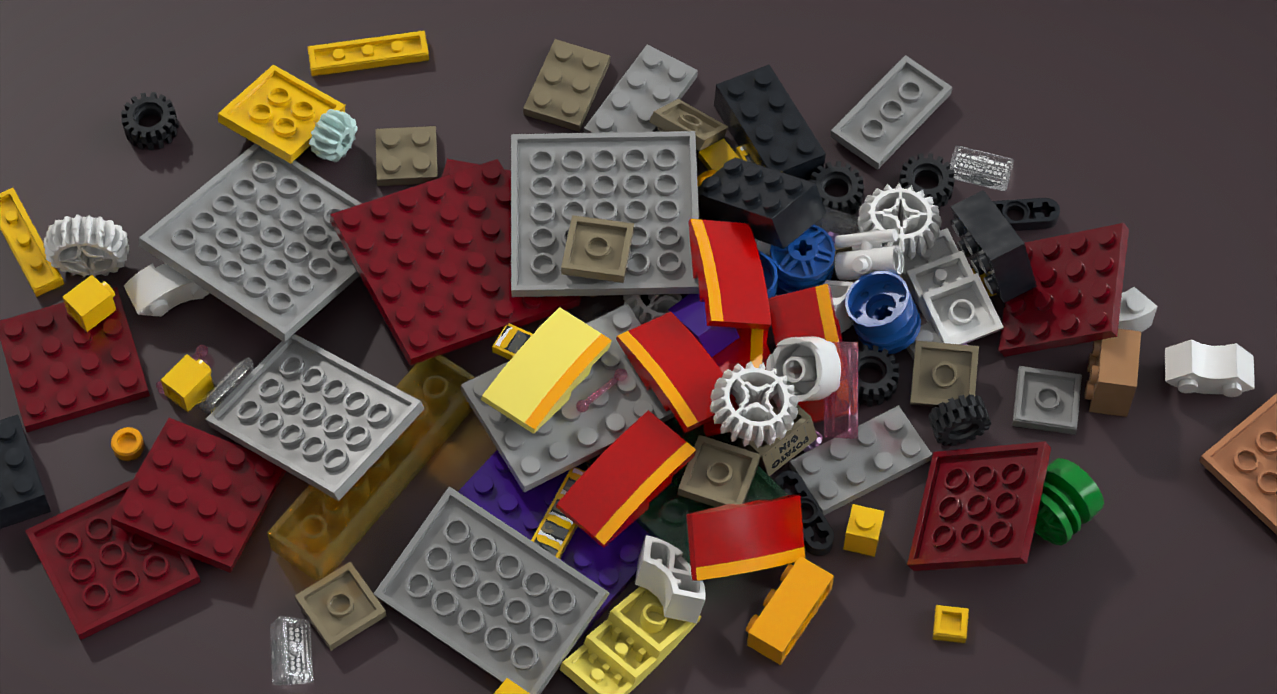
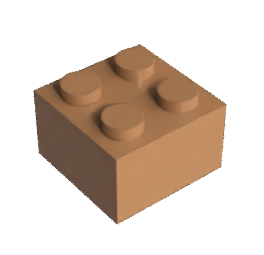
(1113, 373)

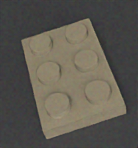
(566, 85)

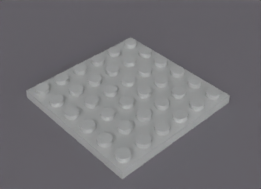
(607, 177)
(260, 240)

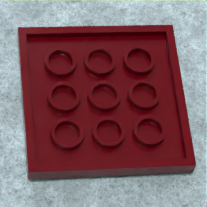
(1075, 292)
(68, 371)
(198, 495)
(979, 507)
(103, 569)

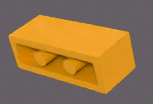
(789, 609)

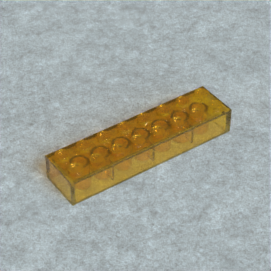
(321, 530)

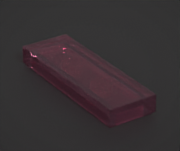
(842, 405)

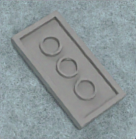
(645, 87)
(891, 112)
(853, 467)

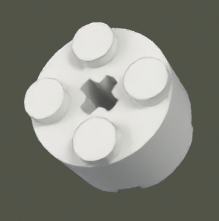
(809, 366)

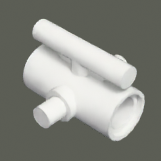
(867, 254)

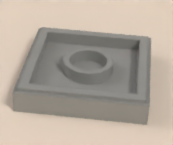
(1047, 400)

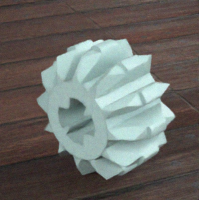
(333, 135)

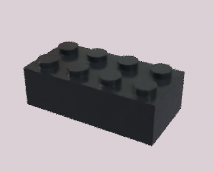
(768, 123)
(769, 200)

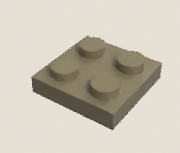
(683, 117)
(406, 155)
(597, 248)
(942, 372)
(718, 473)
(340, 606)

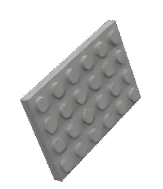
(315, 415)
(571, 435)
(491, 593)

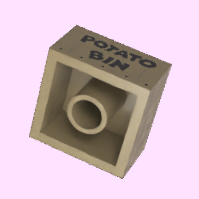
(783, 450)

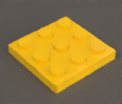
(278, 113)

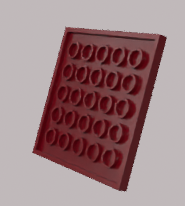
(442, 261)

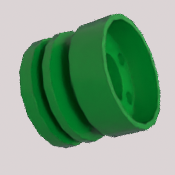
(1066, 502)

